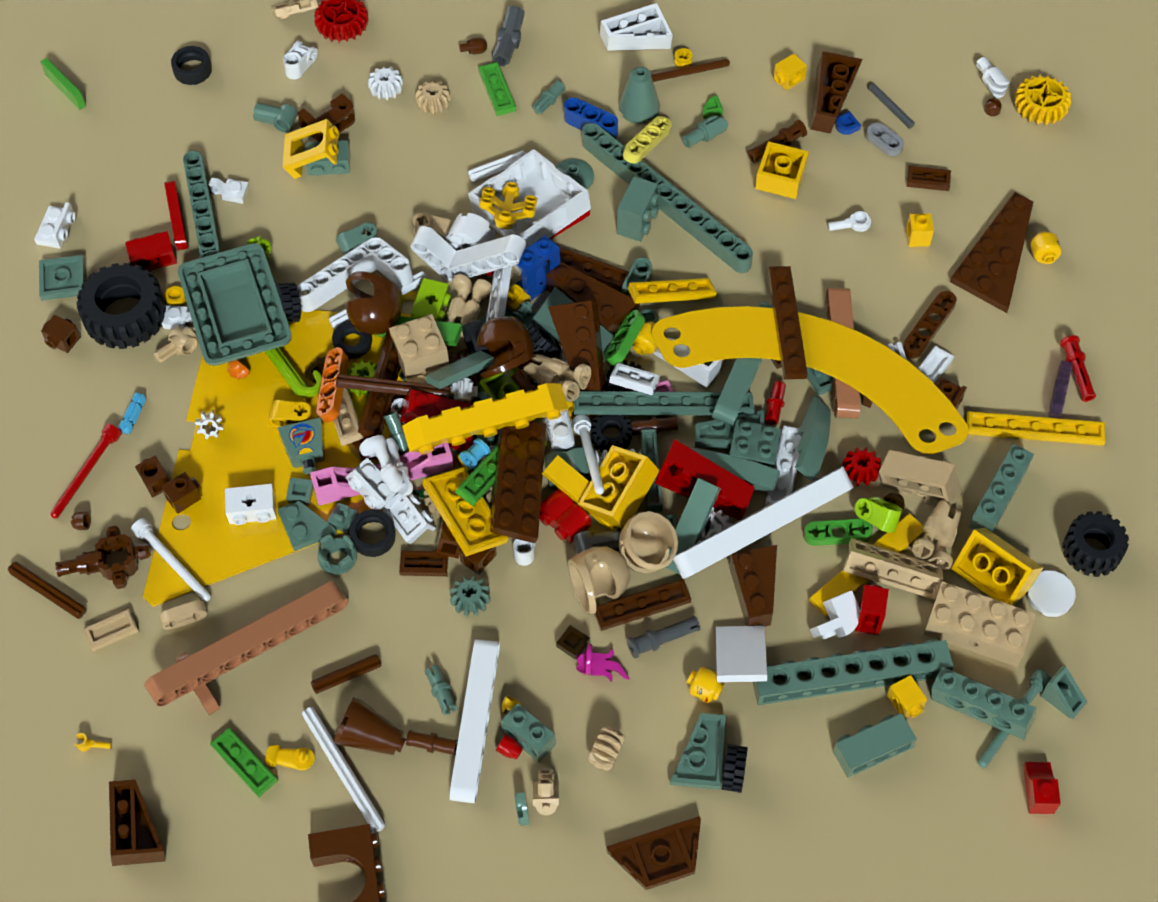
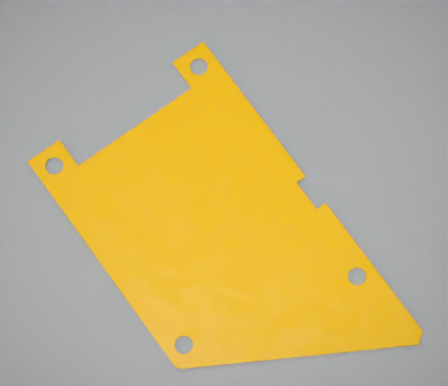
(250, 455)

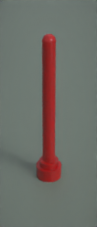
(109, 435)

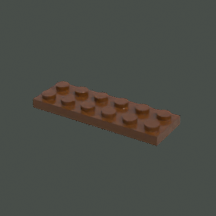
(518, 481)

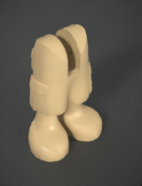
(458, 307)
(553, 370)
(943, 529)

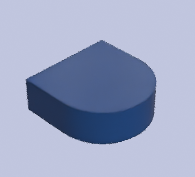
(847, 124)

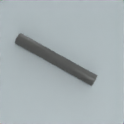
(891, 105)

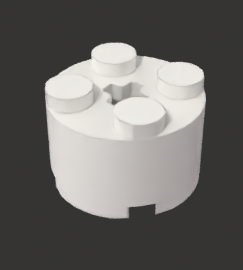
(469, 231)

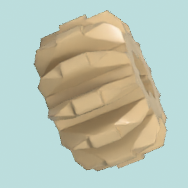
(433, 97)
(606, 748)

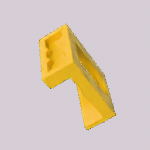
(293, 153)

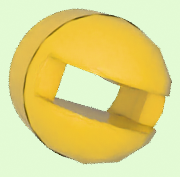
(509, 703)

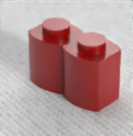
(564, 516)

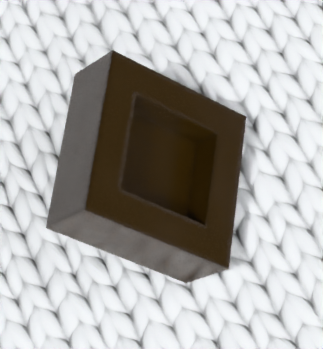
(572, 642)

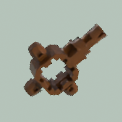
(95, 560)

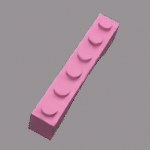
(332, 485)

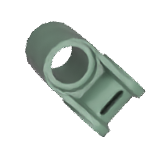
(353, 238)
(634, 275)

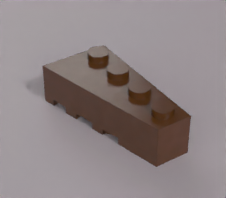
(832, 84)
(579, 287)
(581, 339)

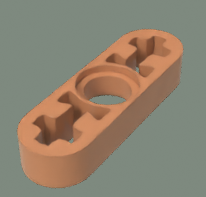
(203, 693)

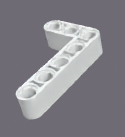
(366, 257)
(468, 261)

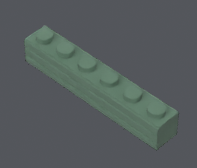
(649, 449)

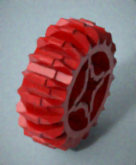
(341, 19)

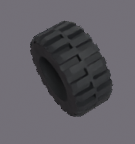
(119, 283)

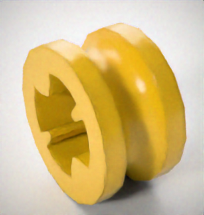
(683, 62)

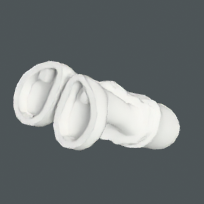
(393, 471)

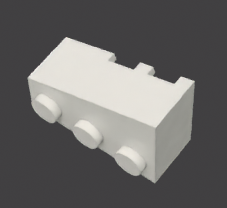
(637, 30)

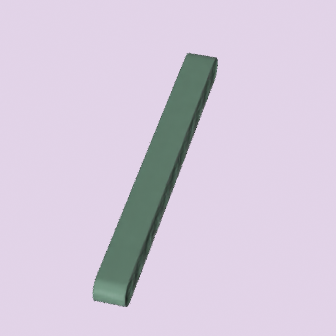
(671, 201)

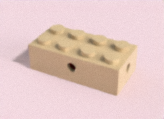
(980, 624)

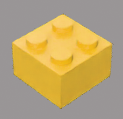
(782, 170)

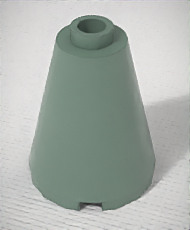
(639, 98)

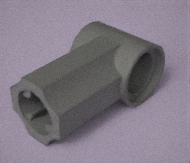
(586, 540)

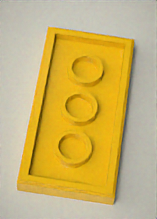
(467, 523)

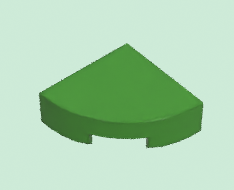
(712, 107)

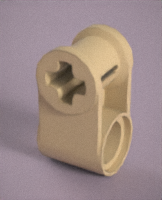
(439, 225)

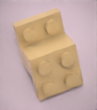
(419, 348)

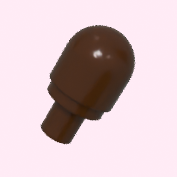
(474, 46)

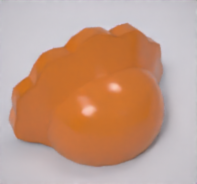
(237, 369)

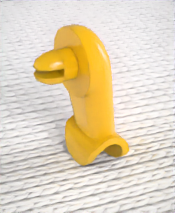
(288, 757)

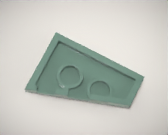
(720, 434)

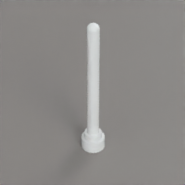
(582, 426)
(143, 529)

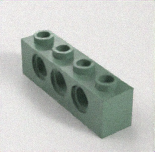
(1002, 489)
(983, 703)

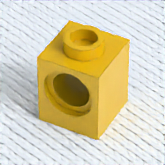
(790, 71)
(919, 230)
(907, 697)

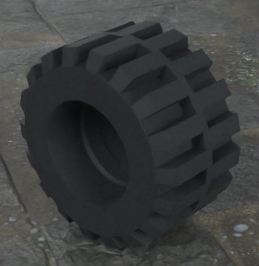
(1103, 529)

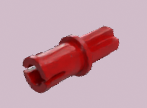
(775, 403)

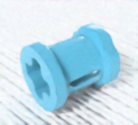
(474, 453)

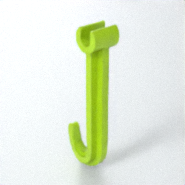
(291, 376)

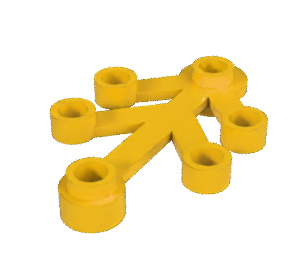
(505, 219)

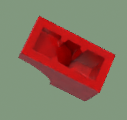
(1041, 788)

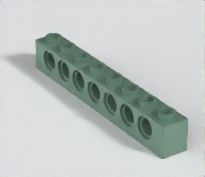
(843, 681)

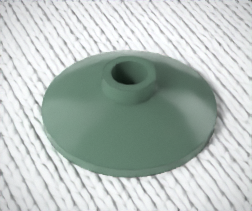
(577, 170)

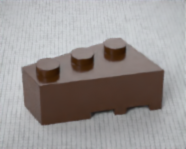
(755, 583)
(131, 829)

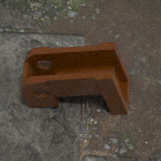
(340, 109)

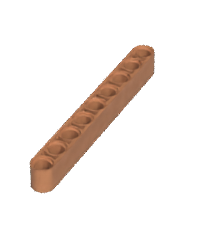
(245, 644)

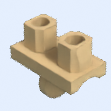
(546, 792)

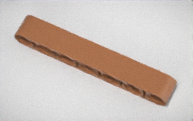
(839, 310)

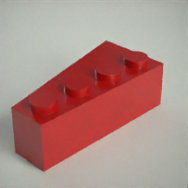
(683, 468)

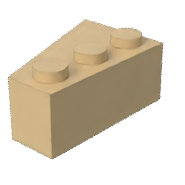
(921, 476)

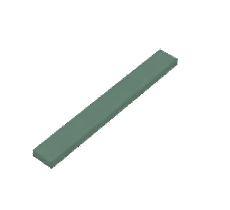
(657, 404)

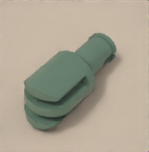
(705, 131)

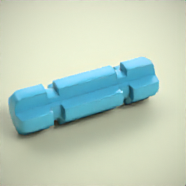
(132, 413)

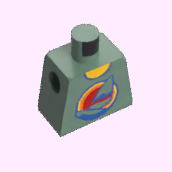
(304, 443)

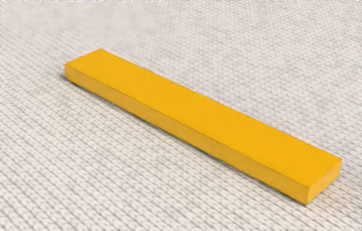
(1036, 428)
(906, 534)

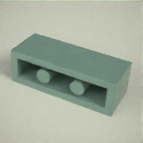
(874, 744)

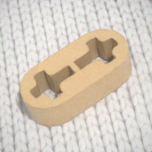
(183, 615)

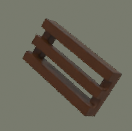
(928, 181)
(431, 568)

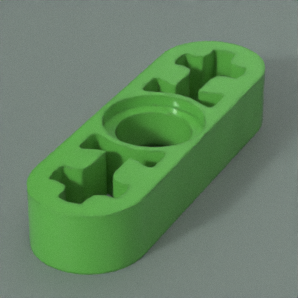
(624, 337)
(831, 539)

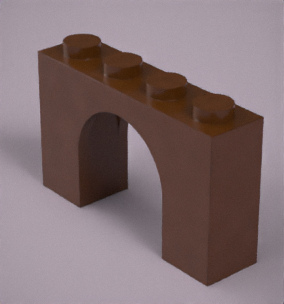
(351, 846)

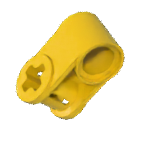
(288, 413)

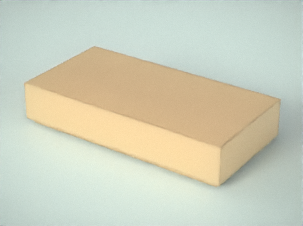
(110, 630)

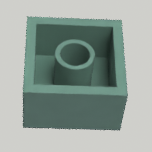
(637, 209)

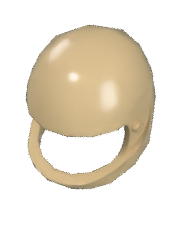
(647, 542)
(597, 573)

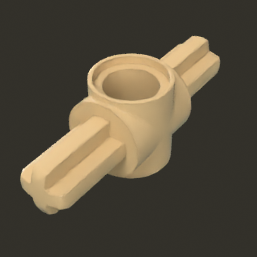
(180, 341)

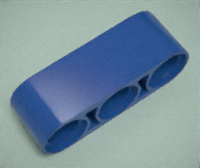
(579, 113)

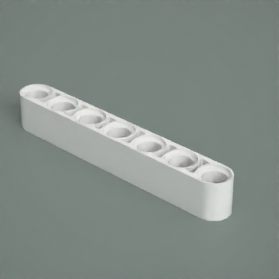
(474, 721)

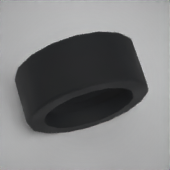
(188, 54)
(470, 333)
(370, 516)

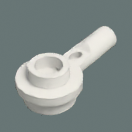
(858, 221)

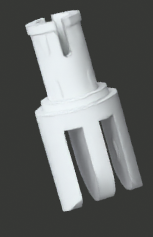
(993, 77)

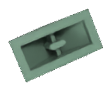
(1064, 693)

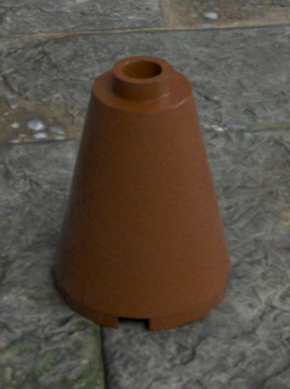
(368, 730)

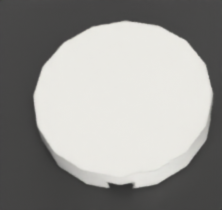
(1051, 594)

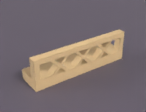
(893, 569)

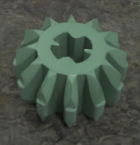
(462, 591)

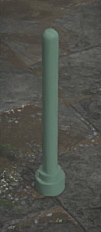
(1037, 684)

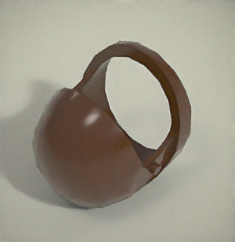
(377, 312)
(507, 342)

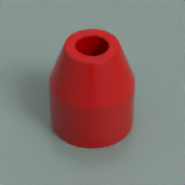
(509, 747)

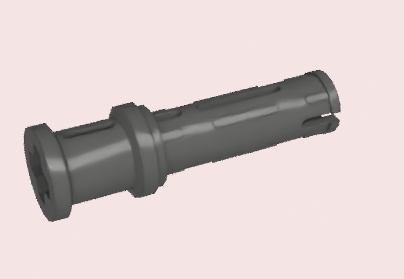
(652, 640)

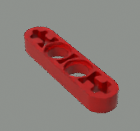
(176, 215)

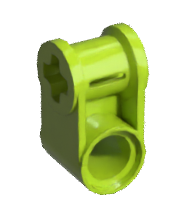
(879, 513)

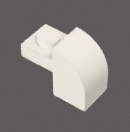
(843, 616)

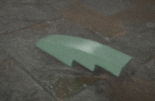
(814, 438)
(754, 473)

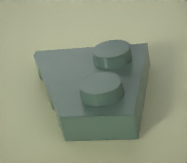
(303, 525)

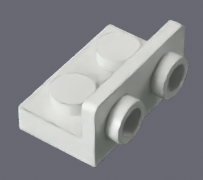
(55, 226)
(368, 483)
(408, 516)

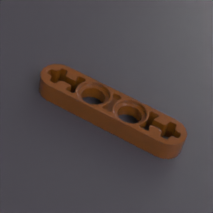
(929, 324)

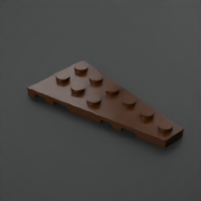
(994, 260)

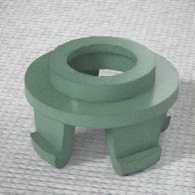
(331, 545)

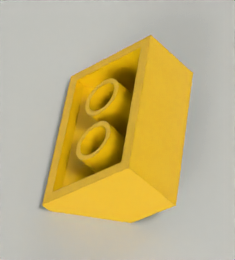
(625, 482)
(996, 567)

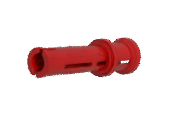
(1077, 357)

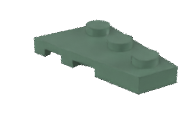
(703, 756)

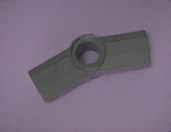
(509, 36)

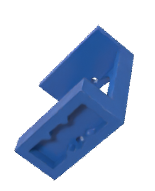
(533, 268)

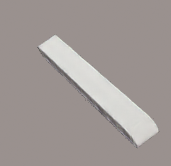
(762, 522)

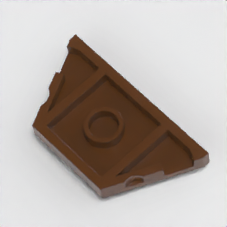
(660, 854)

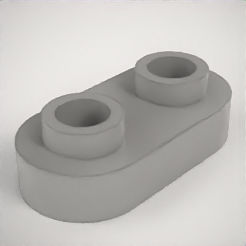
(887, 141)

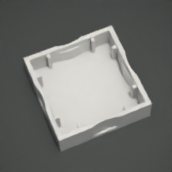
(558, 195)

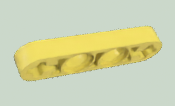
(659, 127)

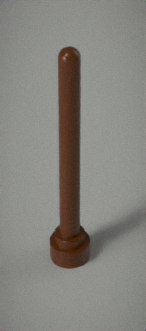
(690, 70)

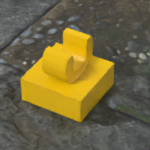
(515, 297)

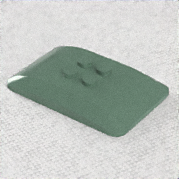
(234, 304)

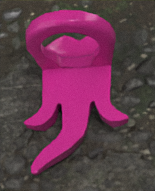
(598, 664)

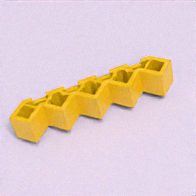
(485, 417)

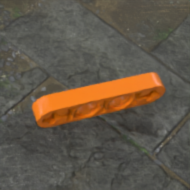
(329, 406)

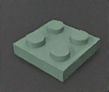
(61, 277)

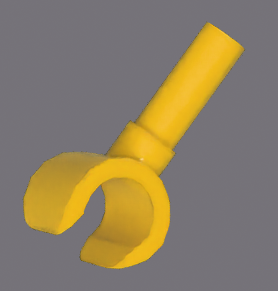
(88, 743)

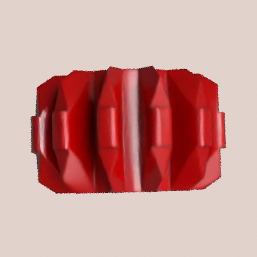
(862, 466)

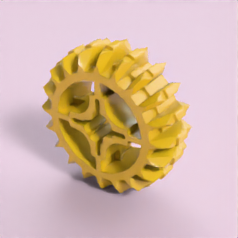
(1042, 99)

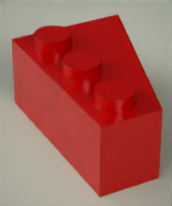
(421, 404)

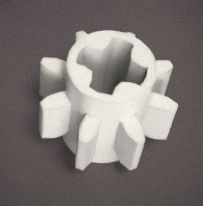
(464, 390)
(209, 417)

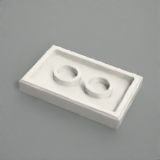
(741, 654)

